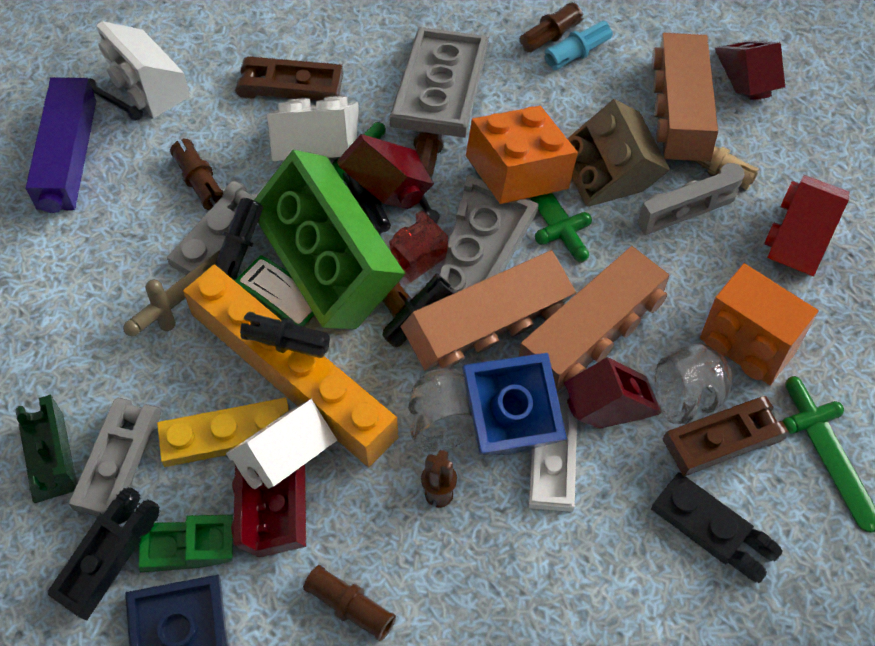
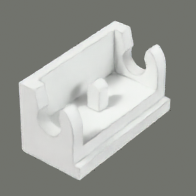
(282, 446)

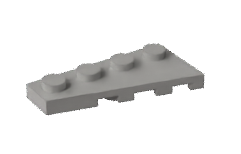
(484, 235)

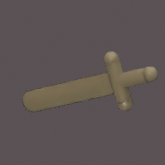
(163, 301)

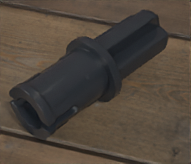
(369, 204)
(239, 237)
(434, 291)
(285, 335)

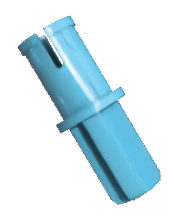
(577, 45)

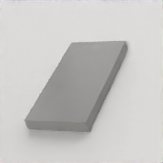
(440, 82)

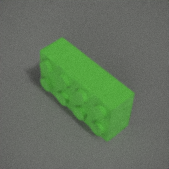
(326, 241)

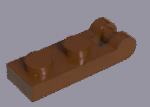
(288, 79)
(724, 435)

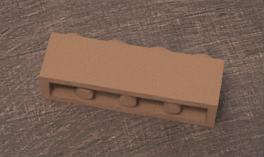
(685, 97)
(488, 310)
(599, 315)

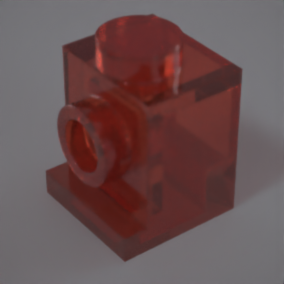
(419, 246)

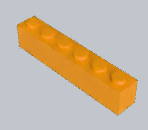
(350, 411)

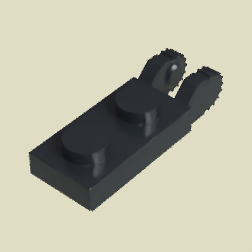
(714, 526)
(103, 553)

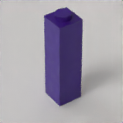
(61, 144)

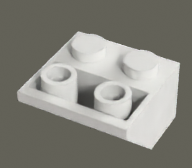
(142, 68)
(316, 129)

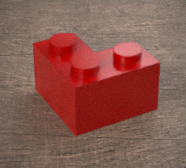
(808, 224)

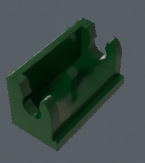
(46, 451)

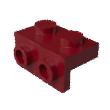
(270, 518)

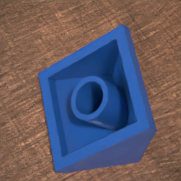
(514, 404)

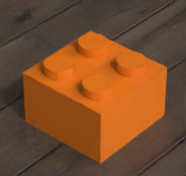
(520, 154)
(757, 324)

